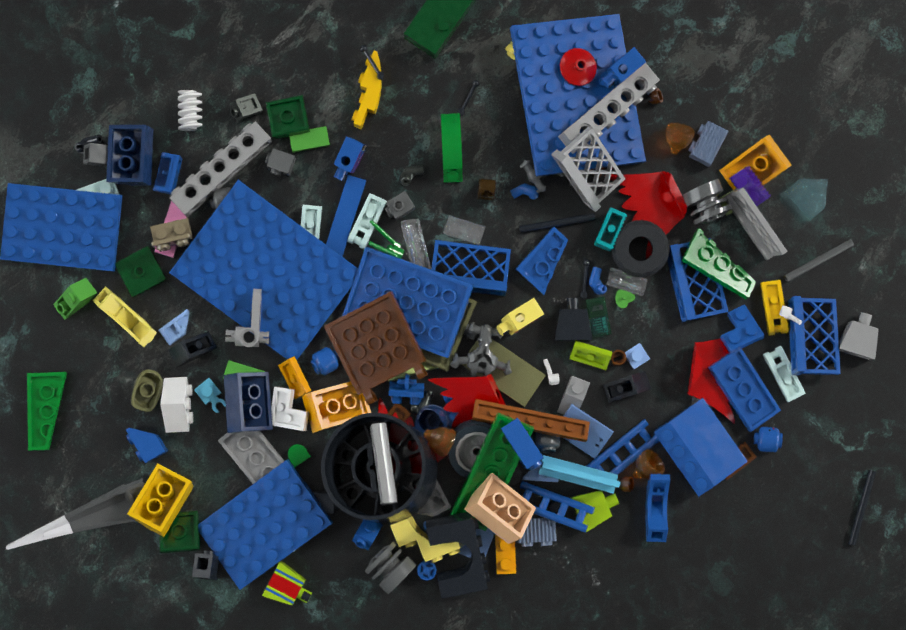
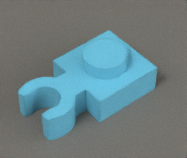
(209, 393)

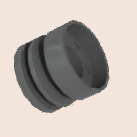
(707, 202)
(390, 567)

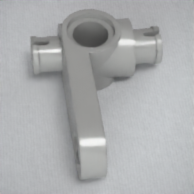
(238, 335)

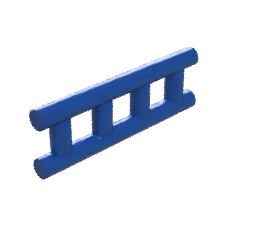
(625, 440)
(565, 502)

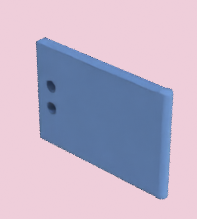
(597, 433)

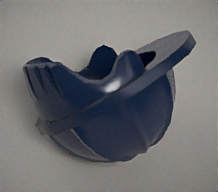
(430, 418)

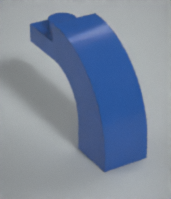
(656, 507)

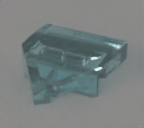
(809, 195)

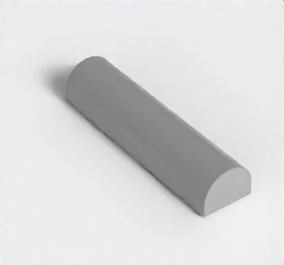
(383, 464)

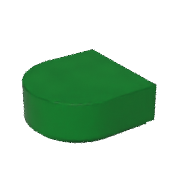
(298, 454)

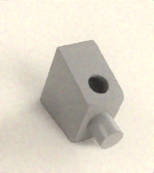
(860, 338)

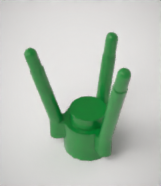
(393, 250)

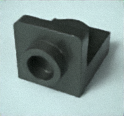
(245, 107)

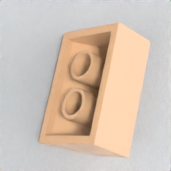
(500, 509)

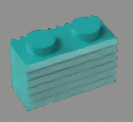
(610, 229)

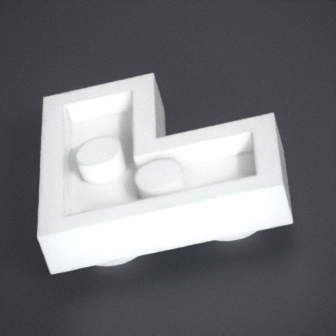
(282, 410)

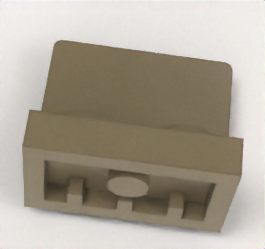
(171, 234)

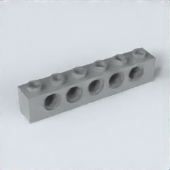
(643, 77)
(218, 179)

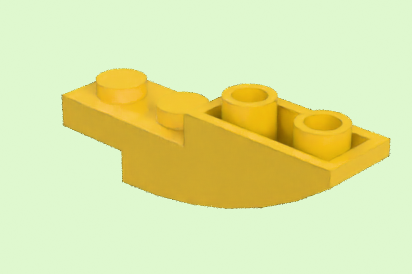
(372, 86)

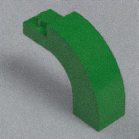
(451, 147)

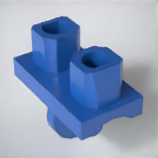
(406, 388)

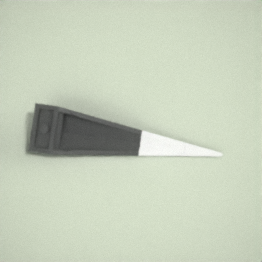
(100, 512)

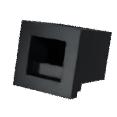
(200, 567)

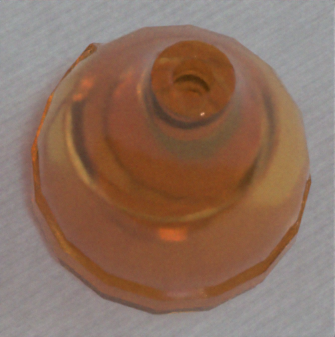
(678, 136)
(440, 439)
(648, 464)

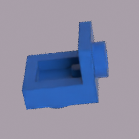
(366, 534)

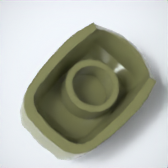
(147, 390)

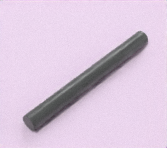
(819, 260)

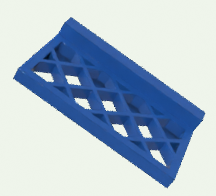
(480, 285)
(682, 290)
(797, 336)

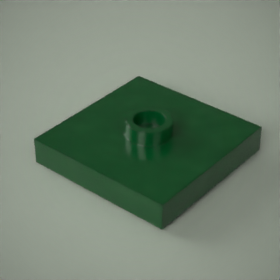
(287, 117)
(140, 271)
(182, 534)

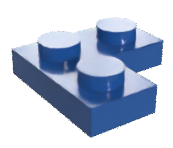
(746, 330)

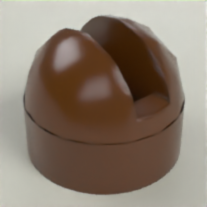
(656, 96)
(617, 353)
(627, 484)

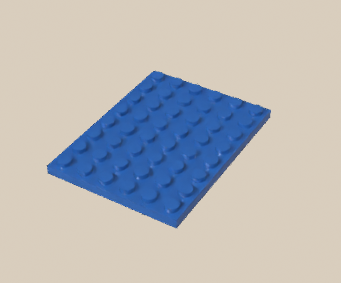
(555, 104)
(259, 247)

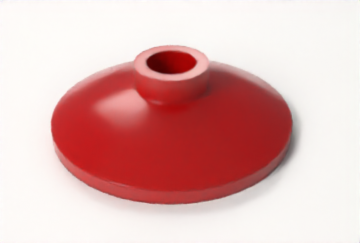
(571, 71)

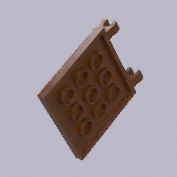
(375, 345)

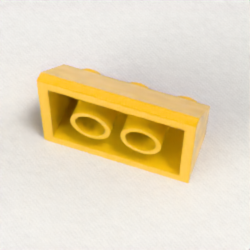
(160, 499)

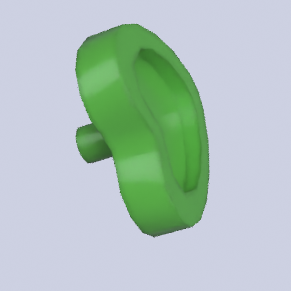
(623, 298)

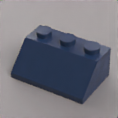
(130, 155)
(248, 402)

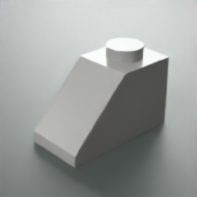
(574, 394)

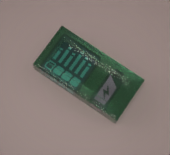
(598, 317)

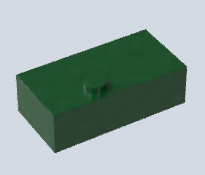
(436, 24)

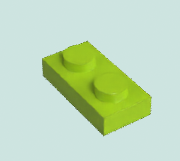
(590, 355)

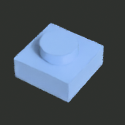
(636, 356)

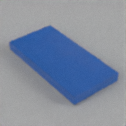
(744, 389)

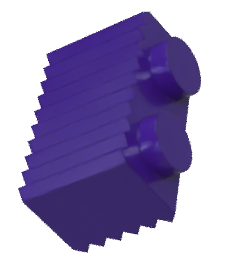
(748, 180)

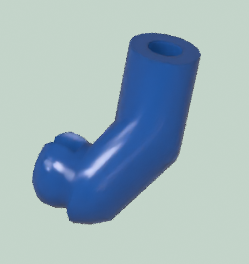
(525, 189)
(595, 282)

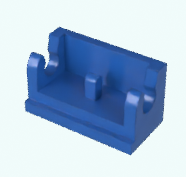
(168, 173)

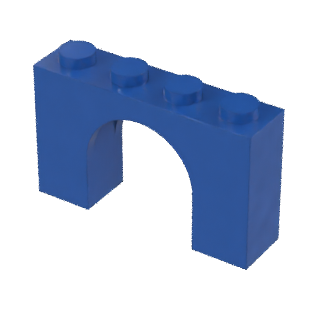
(522, 444)

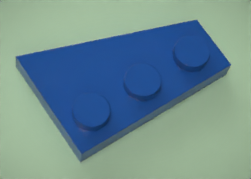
(542, 260)

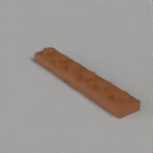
(542, 422)

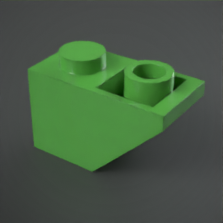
(75, 298)

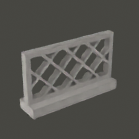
(579, 181)
(755, 224)

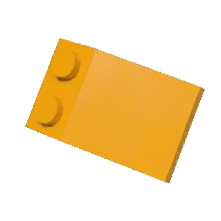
(763, 157)
(334, 406)

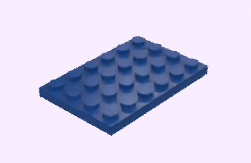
(61, 227)
(427, 298)
(264, 524)

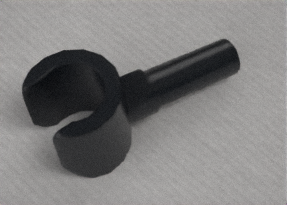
(554, 506)

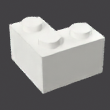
(176, 404)

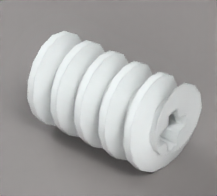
(189, 110)

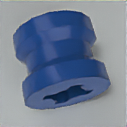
(425, 572)

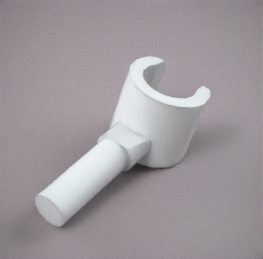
(786, 312)
(553, 379)

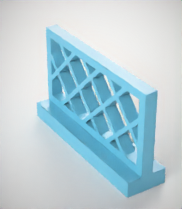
(578, 474)

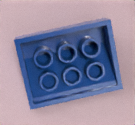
(700, 447)

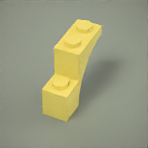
(125, 316)
(407, 532)

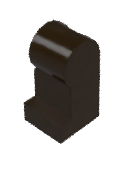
(486, 189)

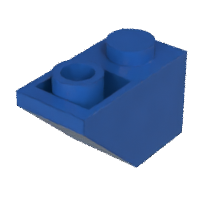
(148, 444)

